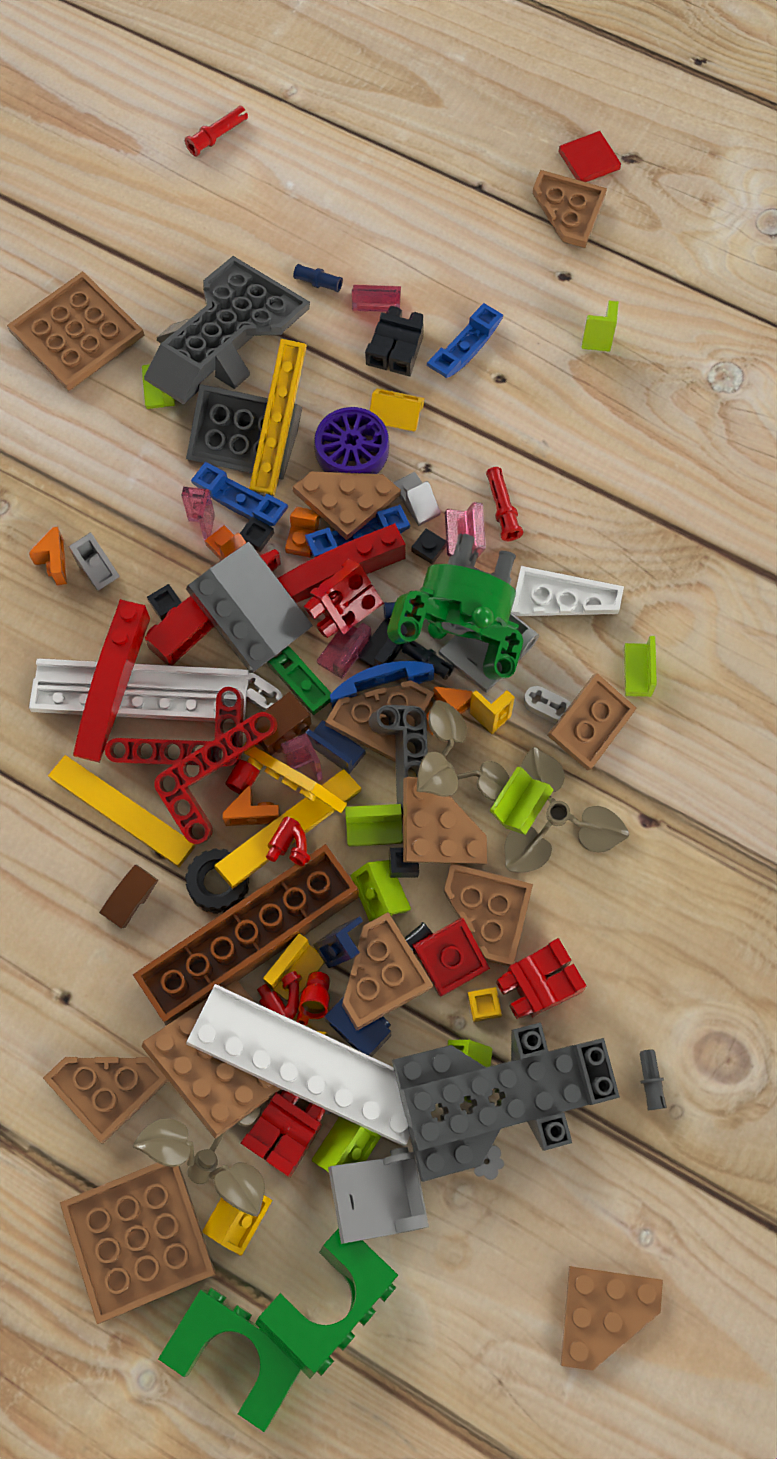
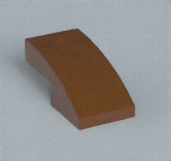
(128, 895)

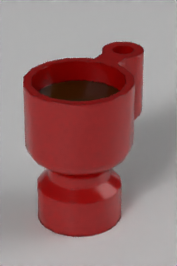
(314, 998)

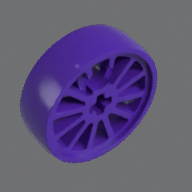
(351, 443)

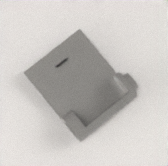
(469, 654)
(378, 1197)

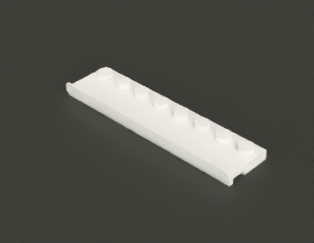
(150, 693)
(301, 1062)

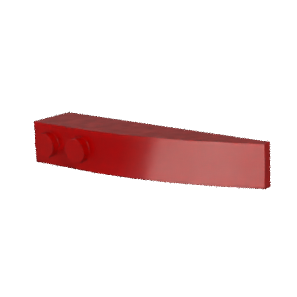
(370, 551)
(187, 624)
(111, 679)

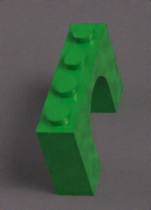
(210, 1317)
(312, 1343)

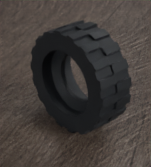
(195, 884)

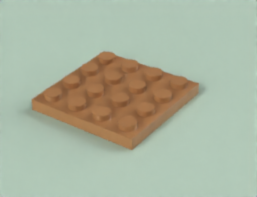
(75, 330)
(209, 1086)
(136, 1240)

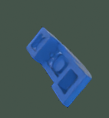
(467, 343)
(237, 497)
(325, 540)
(381, 674)

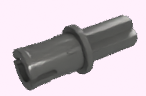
(652, 1081)

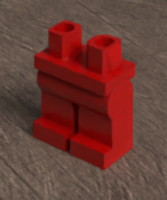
(343, 599)
(531, 981)
(285, 1120)

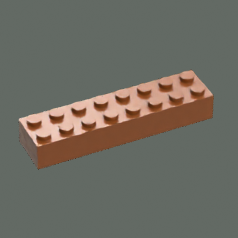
(247, 934)

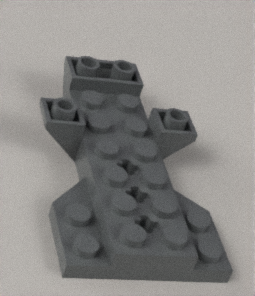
(237, 307)
(531, 1089)

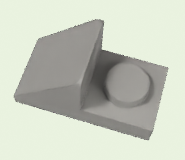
(418, 498)
(93, 561)

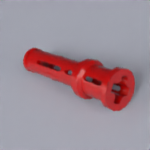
(208, 134)
(505, 513)

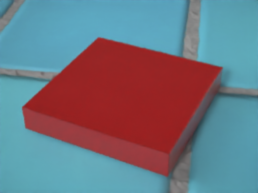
(589, 157)
(451, 957)

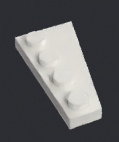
(560, 594)

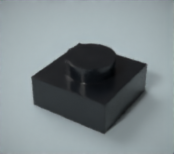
(257, 533)
(429, 546)
(163, 600)
(401, 869)

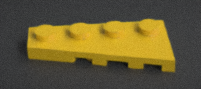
(293, 778)

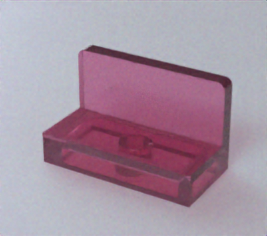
(375, 297)
(199, 508)
(465, 522)
(344, 650)
(299, 753)

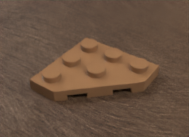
(569, 205)
(346, 499)
(352, 714)
(439, 830)
(491, 908)
(382, 974)
(105, 1089)
(605, 1313)

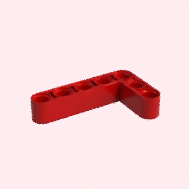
(187, 747)
(206, 767)

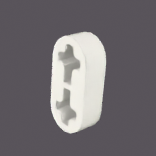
(263, 687)
(548, 704)

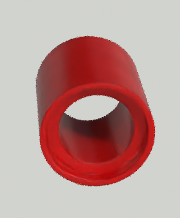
(242, 776)

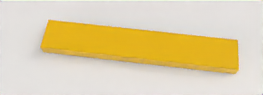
(277, 416)
(121, 811)
(252, 853)

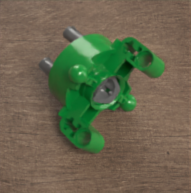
(465, 604)

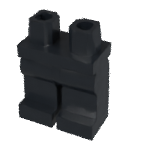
(396, 341)

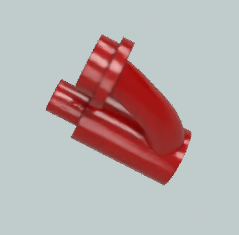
(282, 839)
(272, 1000)

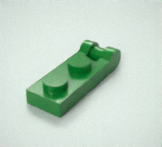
(300, 680)

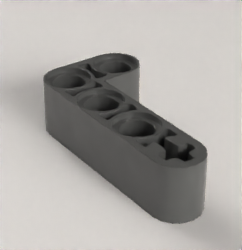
(403, 733)

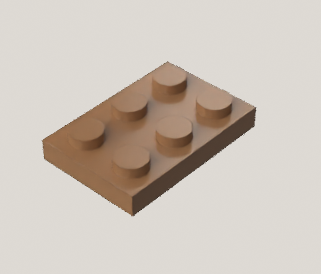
(592, 721)

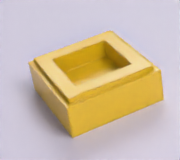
(484, 1004)

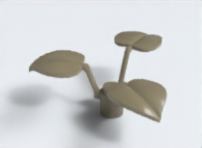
(438, 775)
(599, 826)
(168, 1145)

